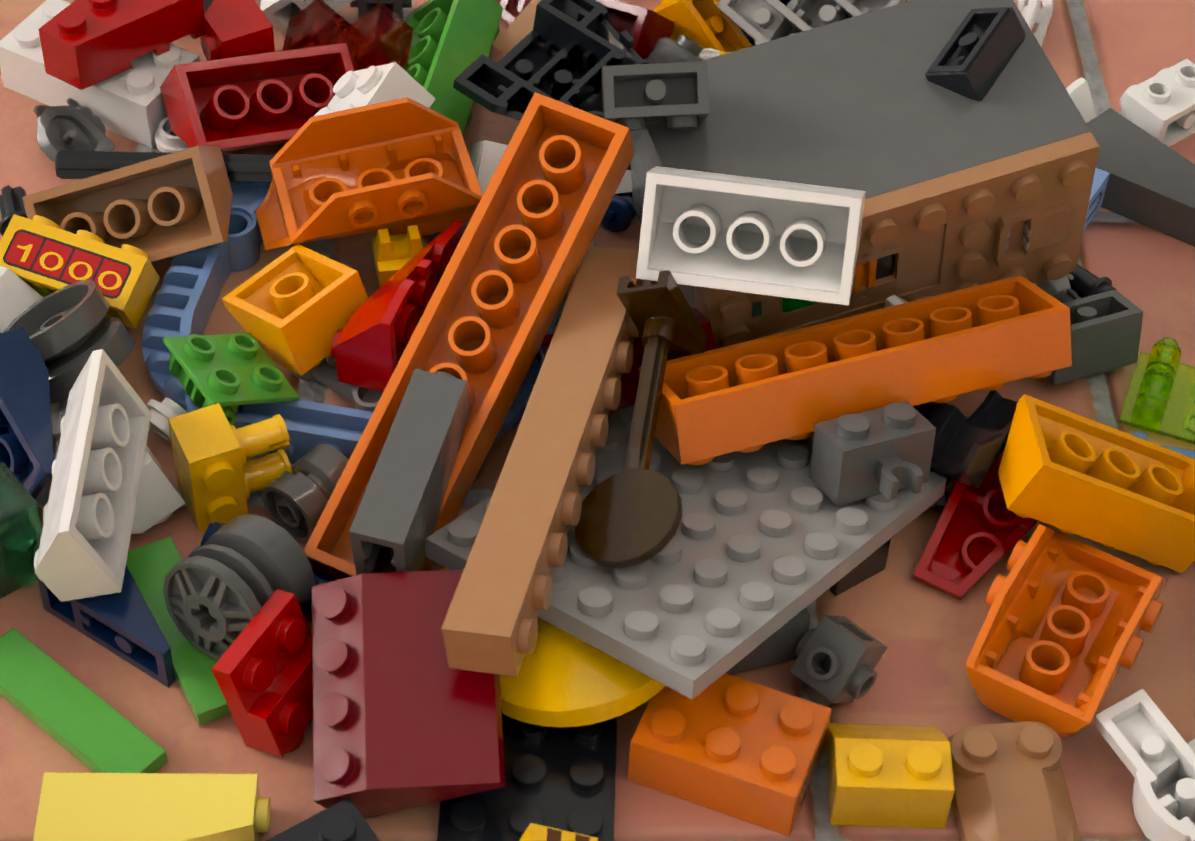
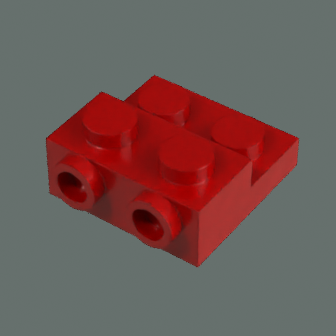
(270, 676)

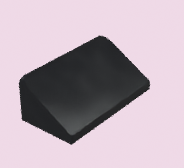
(978, 52)

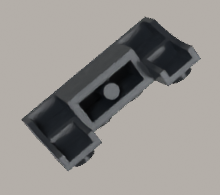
(968, 446)

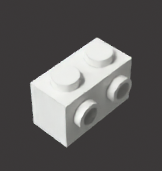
(1164, 103)

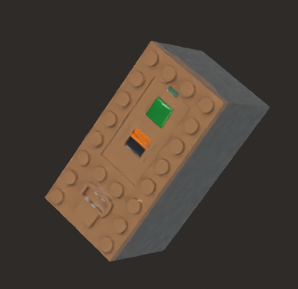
(949, 180)

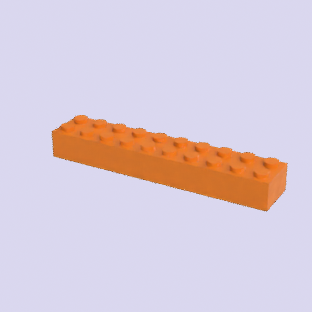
(493, 299)

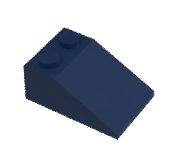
(25, 411)

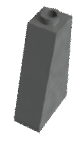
(1145, 177)
(411, 475)

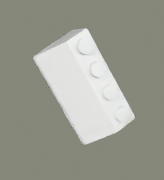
(750, 234)
(93, 485)

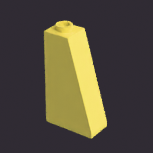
(151, 807)

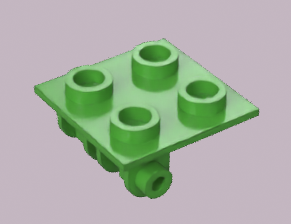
(226, 371)

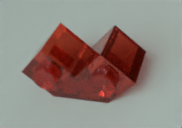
(372, 40)

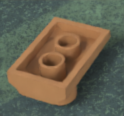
(1011, 784)

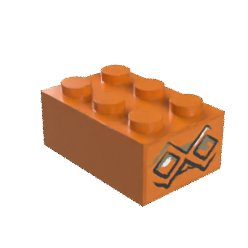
(732, 750)

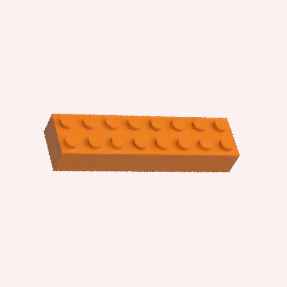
(860, 363)

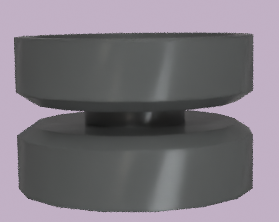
(71, 327)

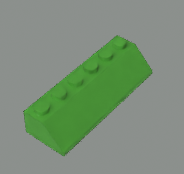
(445, 43)

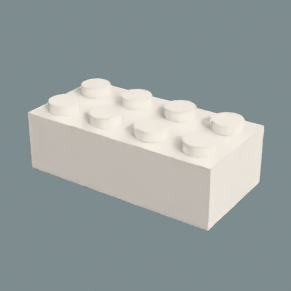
(125, 103)

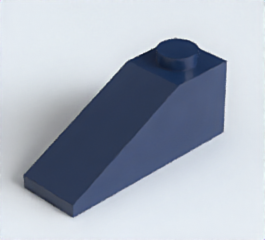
(119, 624)

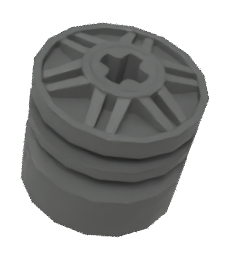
(231, 578)

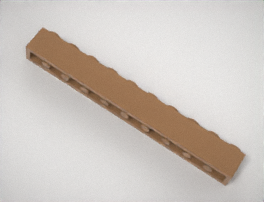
(544, 473)

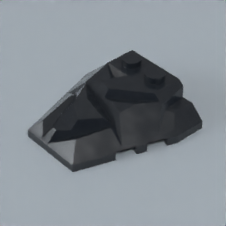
(555, 59)

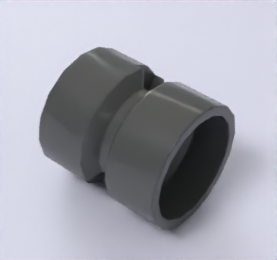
(300, 498)

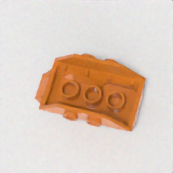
(368, 173)
(1060, 630)

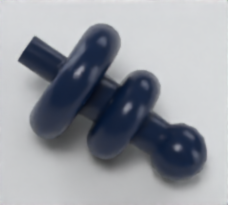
(619, 213)

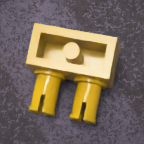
(213, 462)

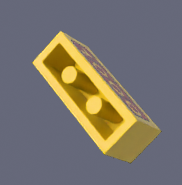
(56, 258)

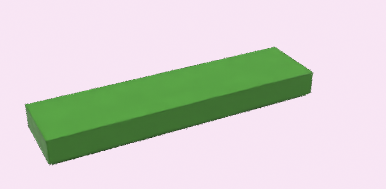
(191, 666)
(72, 711)

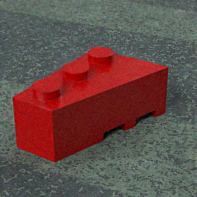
(102, 36)

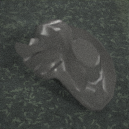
(70, 129)

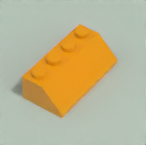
(1100, 484)

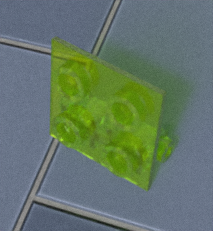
(1162, 393)

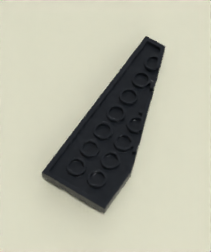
(551, 780)

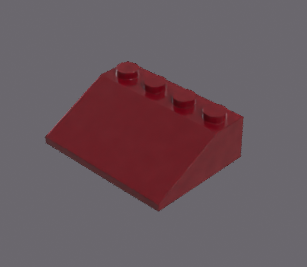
(386, 706)

